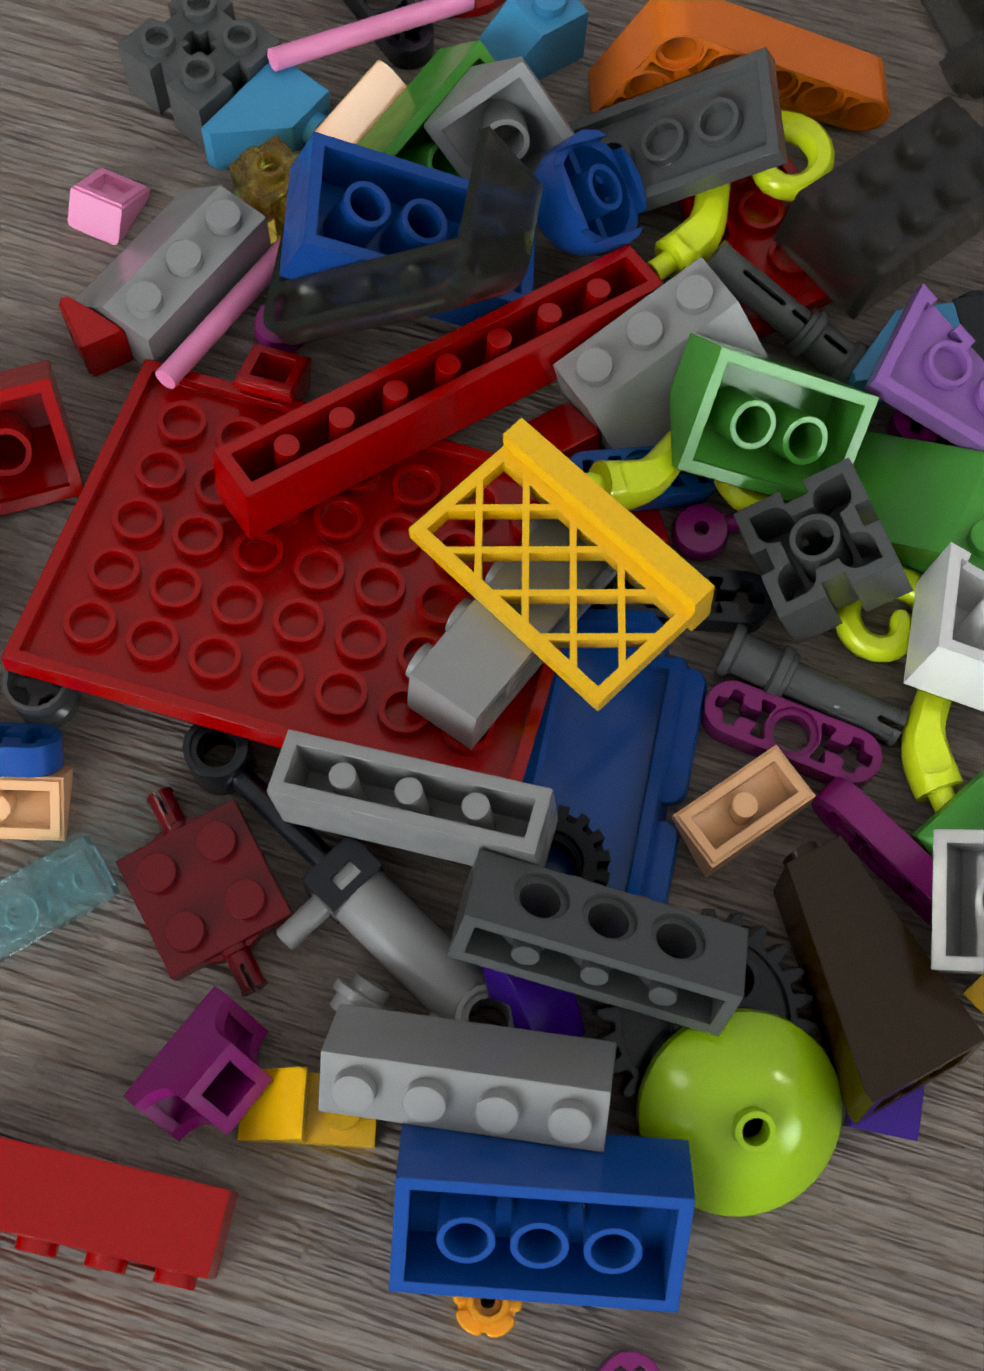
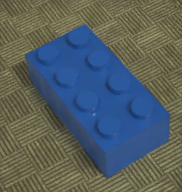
(366, 205)
(542, 1219)

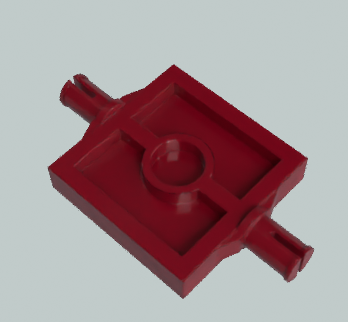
(205, 891)

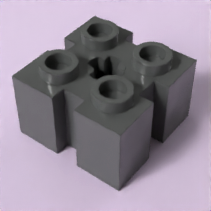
(194, 60)
(788, 545)

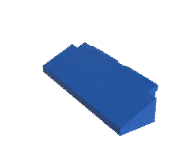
(624, 759)

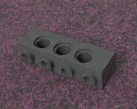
(600, 943)

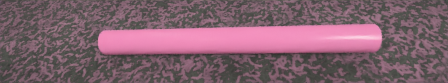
(364, 31)
(218, 320)

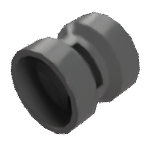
(26, 697)

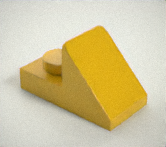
(290, 1115)

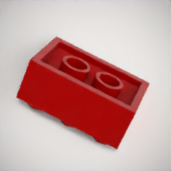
(35, 441)

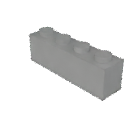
(478, 661)
(410, 802)
(467, 1077)

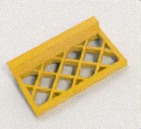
(610, 536)

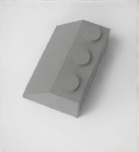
(178, 269)
(627, 368)

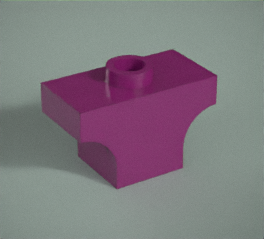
(204, 1070)

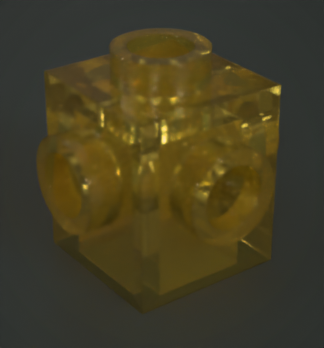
(262, 181)

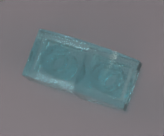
(52, 894)

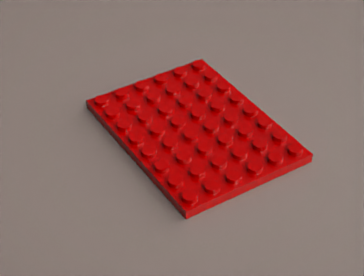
(291, 630)

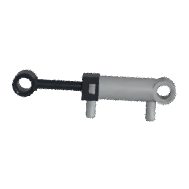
(352, 891)

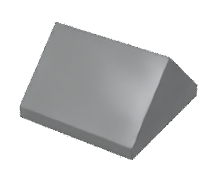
(507, 100)

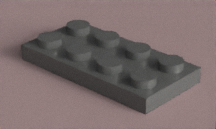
(699, 129)

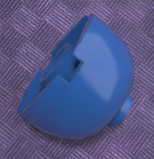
(589, 196)

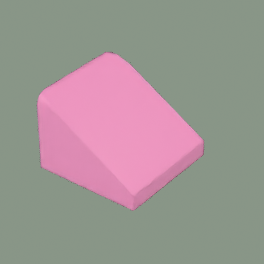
(106, 205)

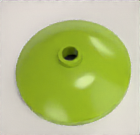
(713, 1085)

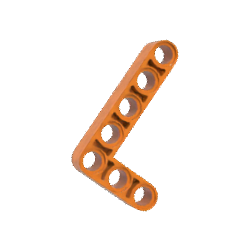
(690, 36)

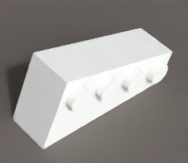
(948, 630)

